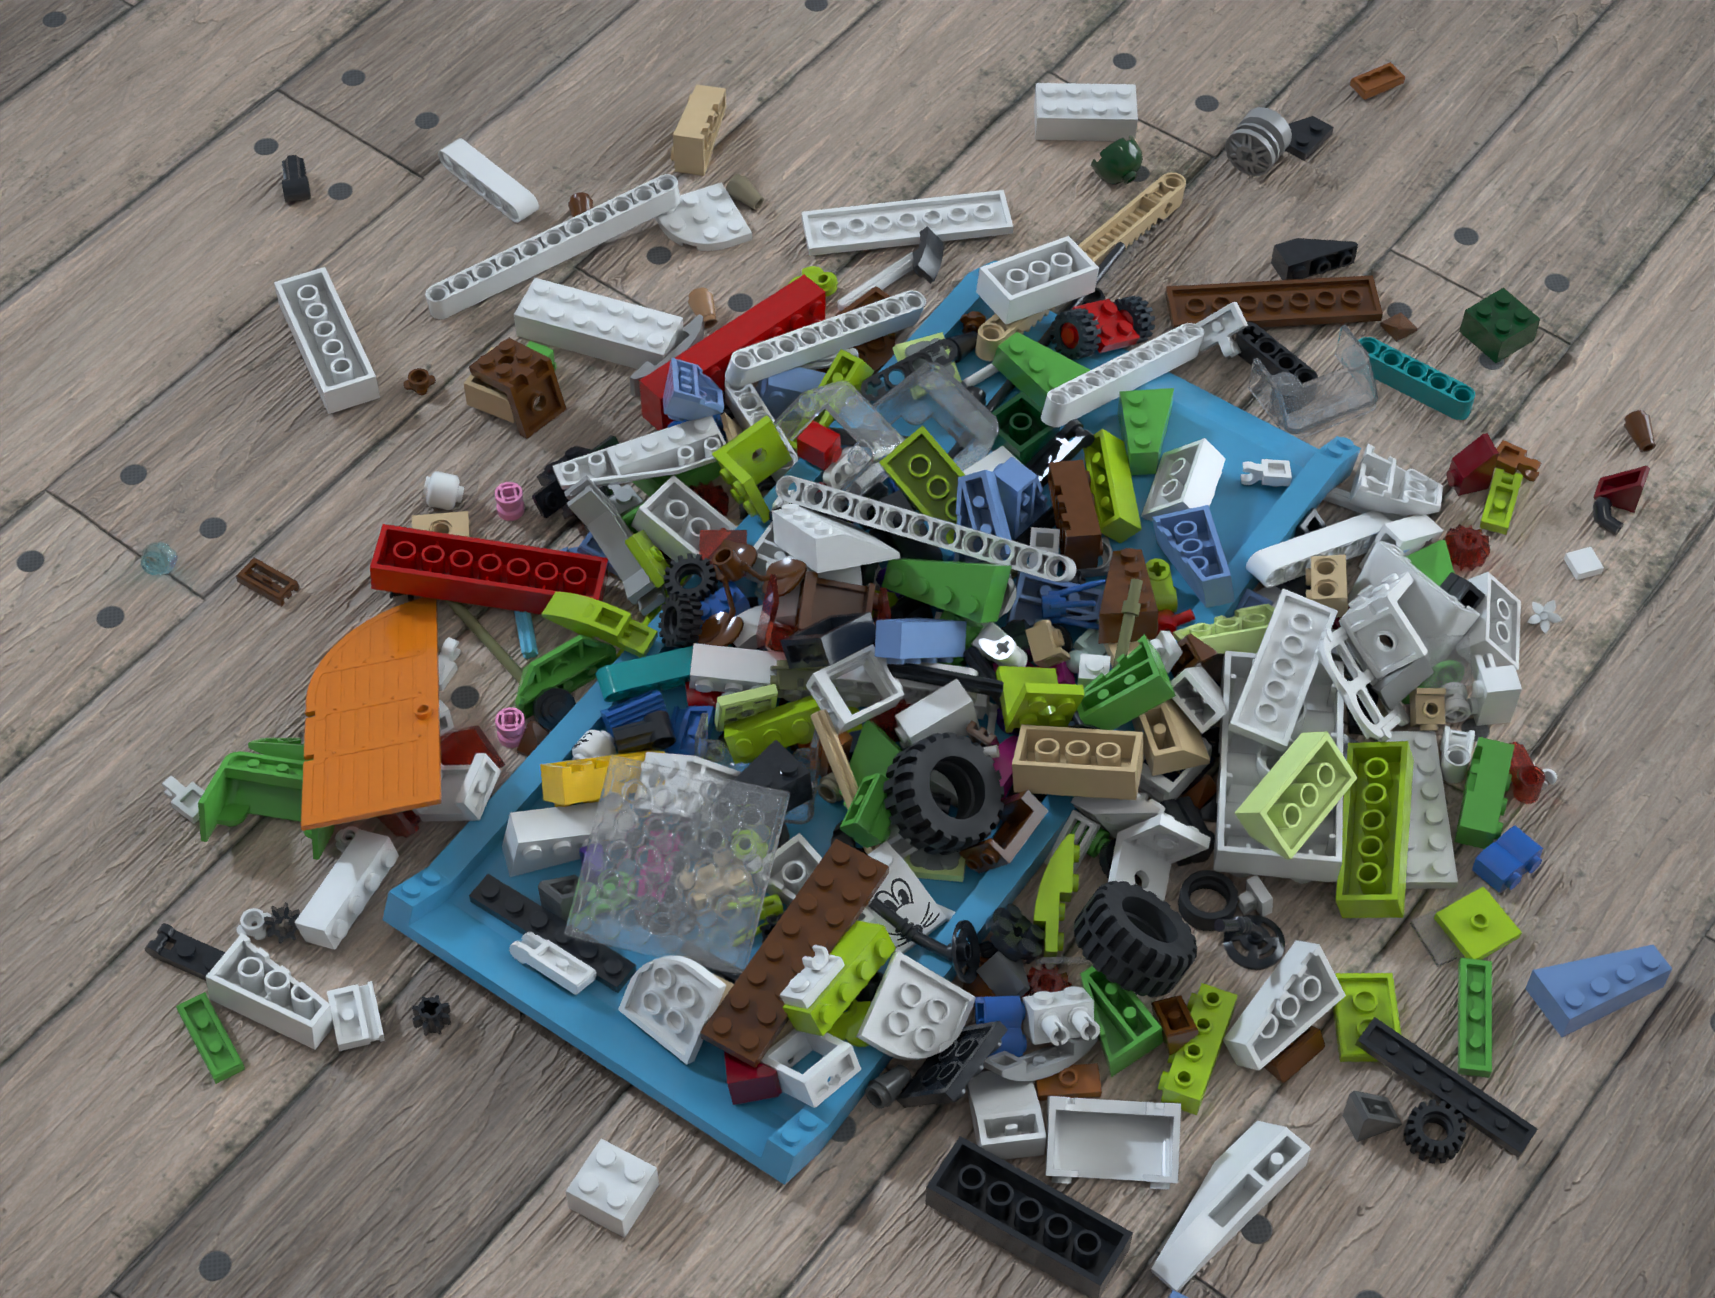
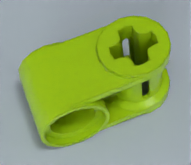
(1162, 584)

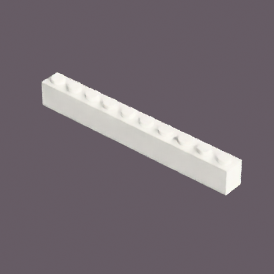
(741, 669)

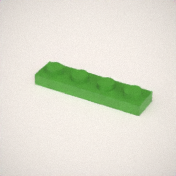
(1475, 1017)

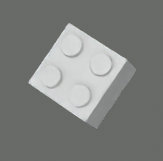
(612, 1187)

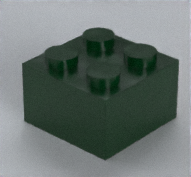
(1499, 325)
(1022, 428)

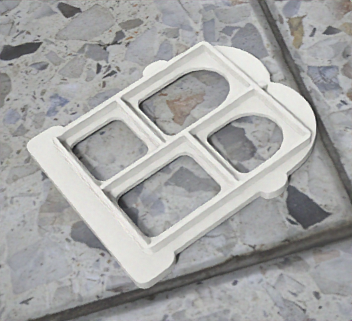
(1349, 689)

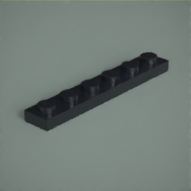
(527, 916)
(1446, 1085)

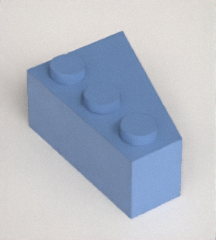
(1020, 495)
(1028, 600)

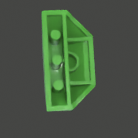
(564, 667)

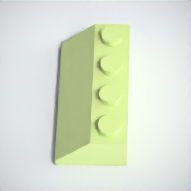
(1296, 794)

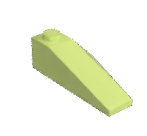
(1237, 633)

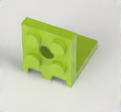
(744, 472)
(1036, 698)

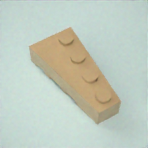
(698, 130)

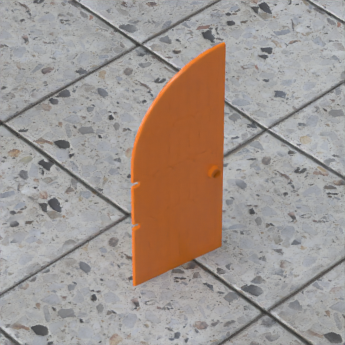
(374, 720)

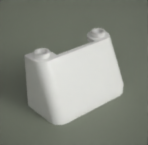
(1424, 602)
(1112, 1140)

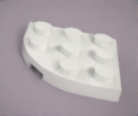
(705, 220)
(673, 1003)
(914, 1011)

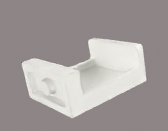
(463, 791)

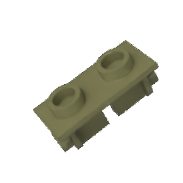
(788, 678)

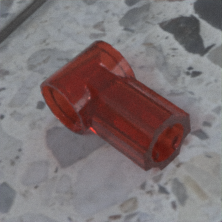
(1525, 776)

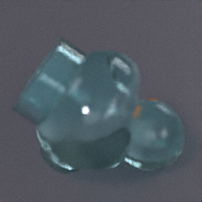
(158, 558)

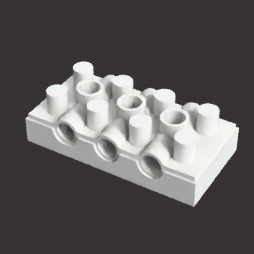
(1247, 762)

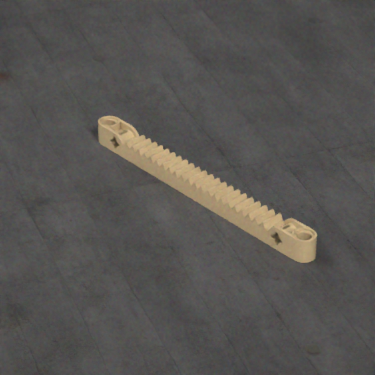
(1128, 224)

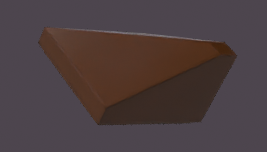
(1398, 326)
(532, 737)
(1201, 791)

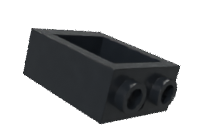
(829, 640)

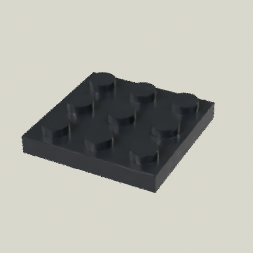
(947, 1073)

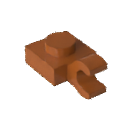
(1514, 458)

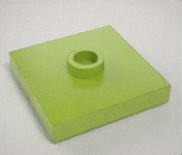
(648, 557)
(1477, 925)

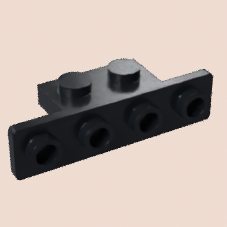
(551, 495)

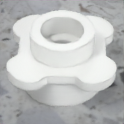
(250, 917)

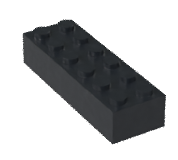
(1028, 1218)

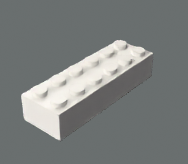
(596, 325)
(327, 340)

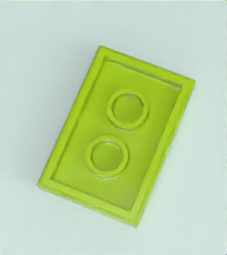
(1366, 997)

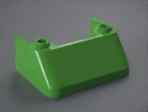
(256, 786)

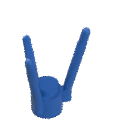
(1054, 605)

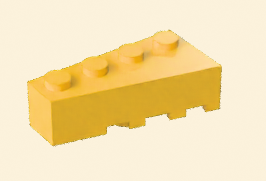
(579, 779)

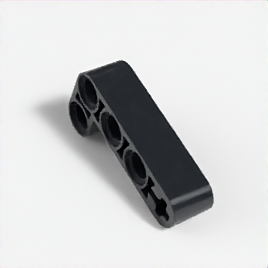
(1274, 356)

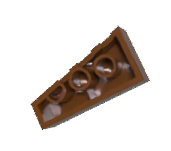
(1075, 513)
(1124, 566)

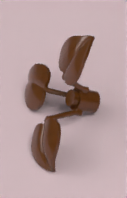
(730, 565)

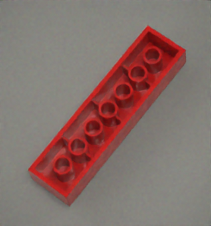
(784, 311)
(481, 570)

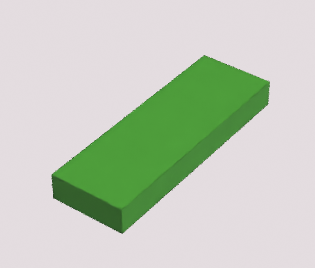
(210, 1037)

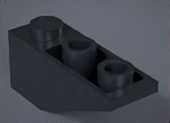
(1309, 257)

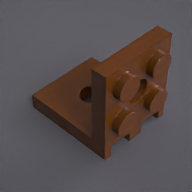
(523, 377)

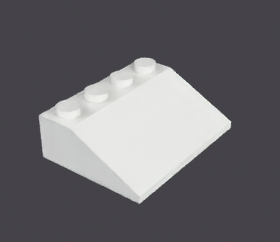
(825, 540)

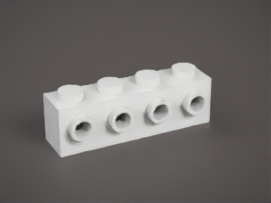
(347, 889)

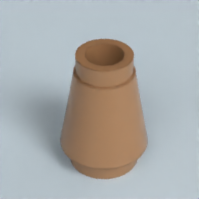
(702, 303)

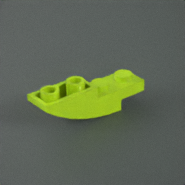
(600, 620)
(1056, 886)

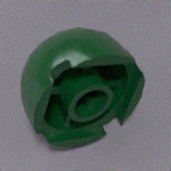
(1119, 162)

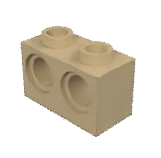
(1328, 582)

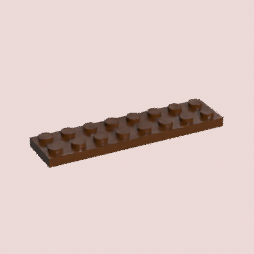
(1280, 301)
(818, 915)

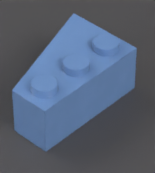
(783, 388)
(981, 509)

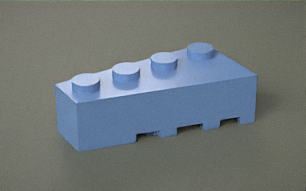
(1196, 552)
(919, 640)
(1596, 986)

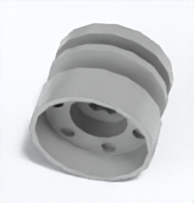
(1258, 141)

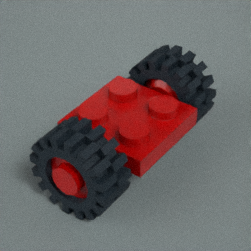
(1102, 326)

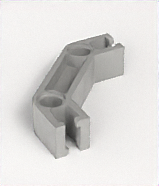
(610, 533)

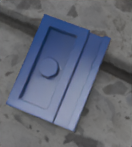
(685, 726)

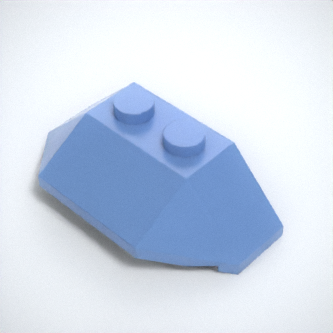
(690, 393)

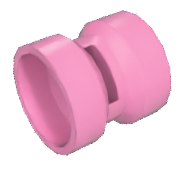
(509, 501)
(510, 727)

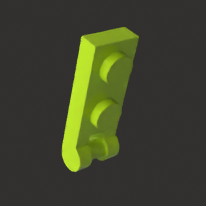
(1500, 501)

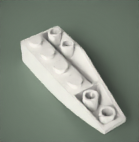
(648, 456)
(1229, 1197)

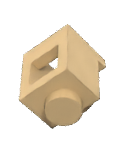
(1046, 644)
(1418, 714)

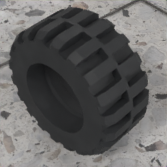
(974, 783)
(1135, 939)

